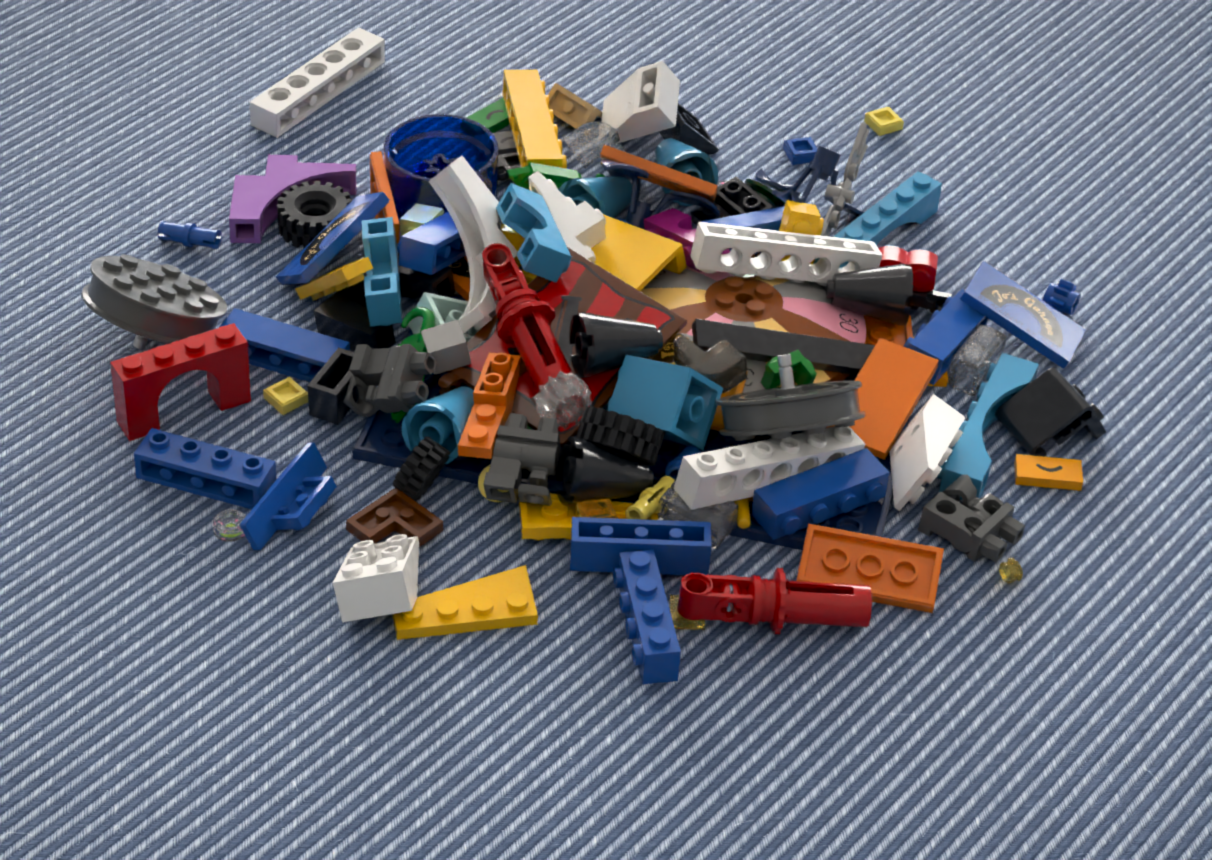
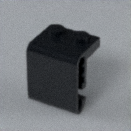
(1048, 410)

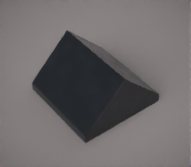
(690, 131)

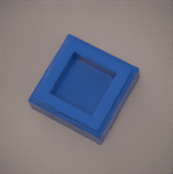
(800, 150)

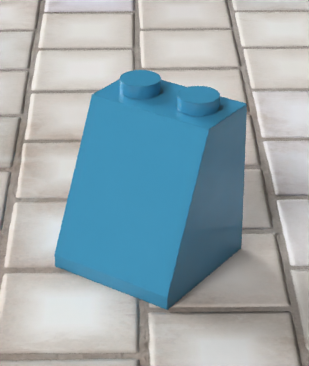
(668, 398)

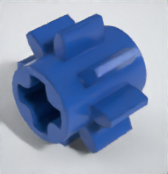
(1062, 297)

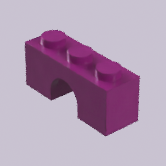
(677, 227)

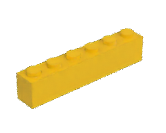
(531, 119)

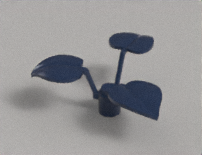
(821, 167)
(640, 210)

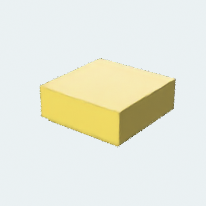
(883, 121)
(286, 395)

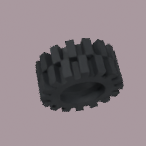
(421, 468)

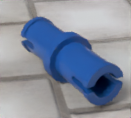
(189, 235)

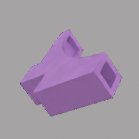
(257, 197)

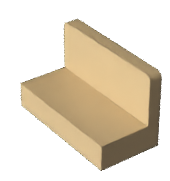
(571, 107)

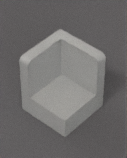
(447, 346)

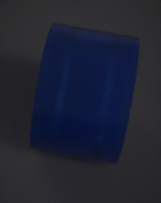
(426, 146)

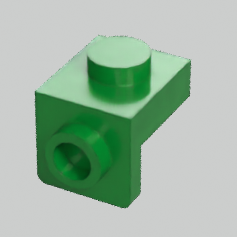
(802, 371)

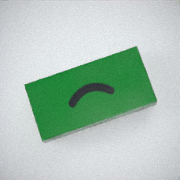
(493, 116)

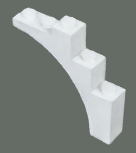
(478, 225)
(579, 225)

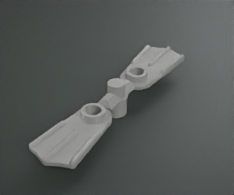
(842, 193)

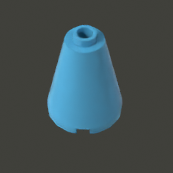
(686, 160)
(604, 193)
(440, 419)

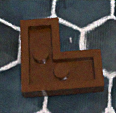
(394, 513)

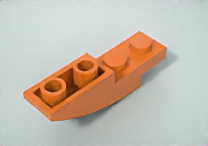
(492, 405)

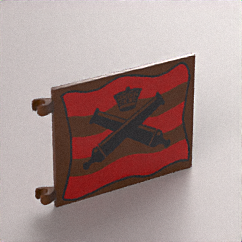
(578, 290)

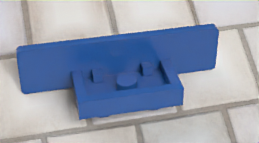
(290, 499)

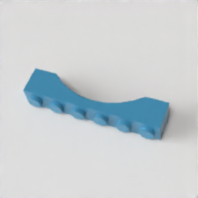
(909, 202)
(969, 452)

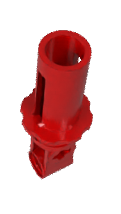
(522, 315)
(773, 601)

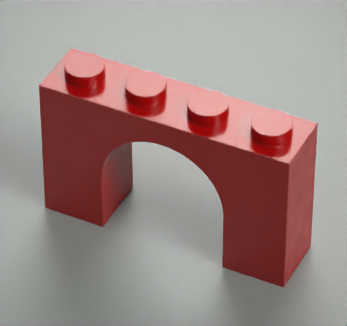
(143, 376)

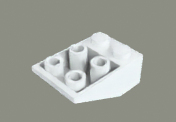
(643, 102)
(921, 449)
(378, 578)

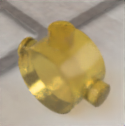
(1011, 570)

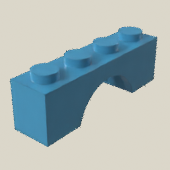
(543, 248)
(382, 281)

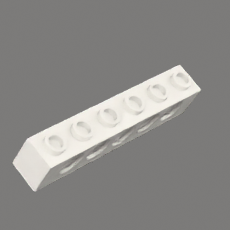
(317, 82)
(715, 238)
(739, 470)

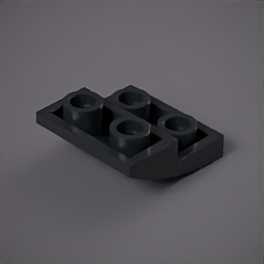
(732, 199)

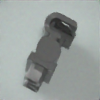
(397, 374)
(520, 450)
(974, 524)

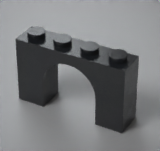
(346, 311)

